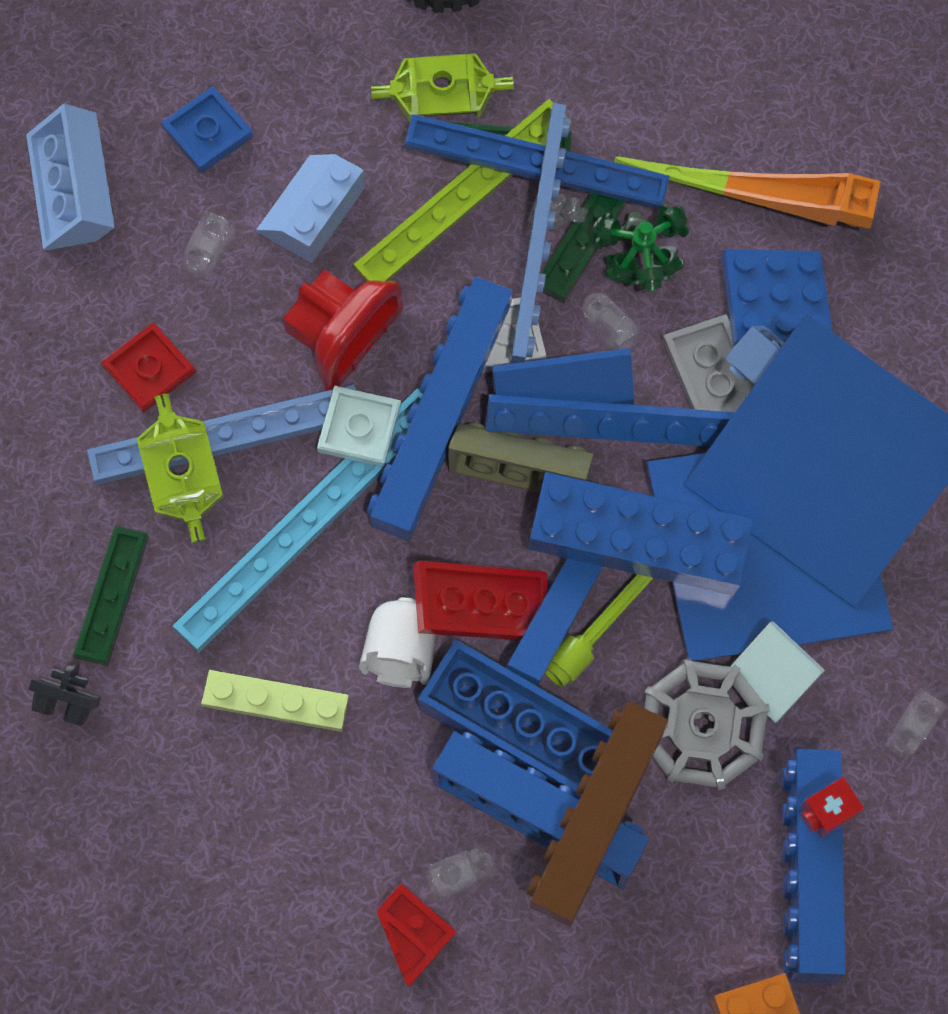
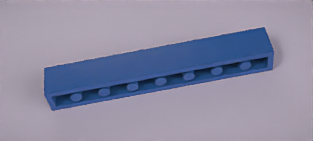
(440, 408)

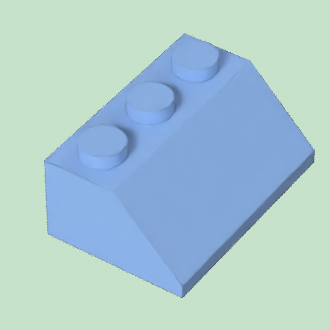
(313, 205)

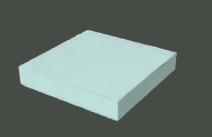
(359, 426)
(777, 670)

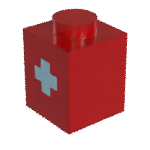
(831, 808)

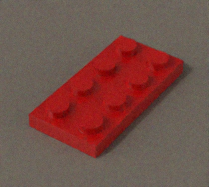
(477, 600)

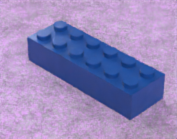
(640, 534)
(512, 716)
(526, 801)
(814, 875)

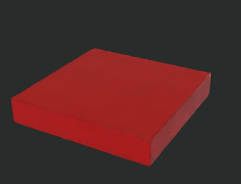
(148, 367)

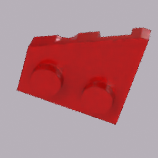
(413, 932)

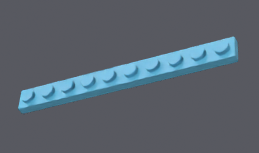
(284, 543)

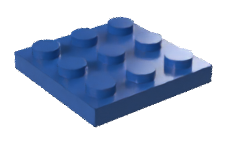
(774, 290)

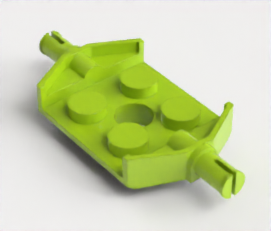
(418, 95)
(185, 495)

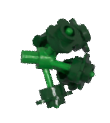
(642, 237)

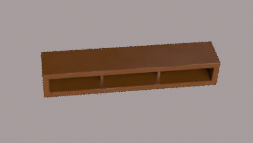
(597, 814)

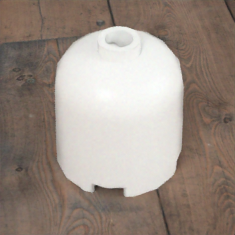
(395, 647)

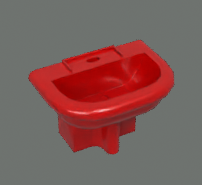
(342, 322)

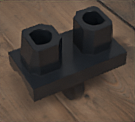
(48, 692)

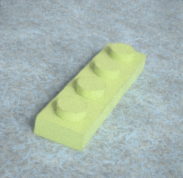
(275, 700)

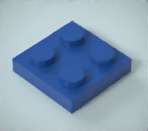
(207, 129)

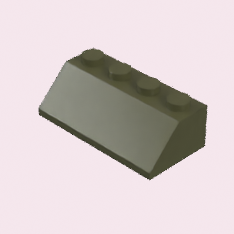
(513, 459)

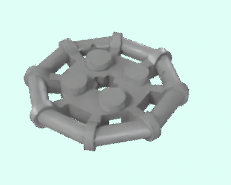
(721, 711)

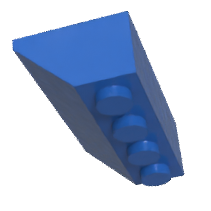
(583, 377)

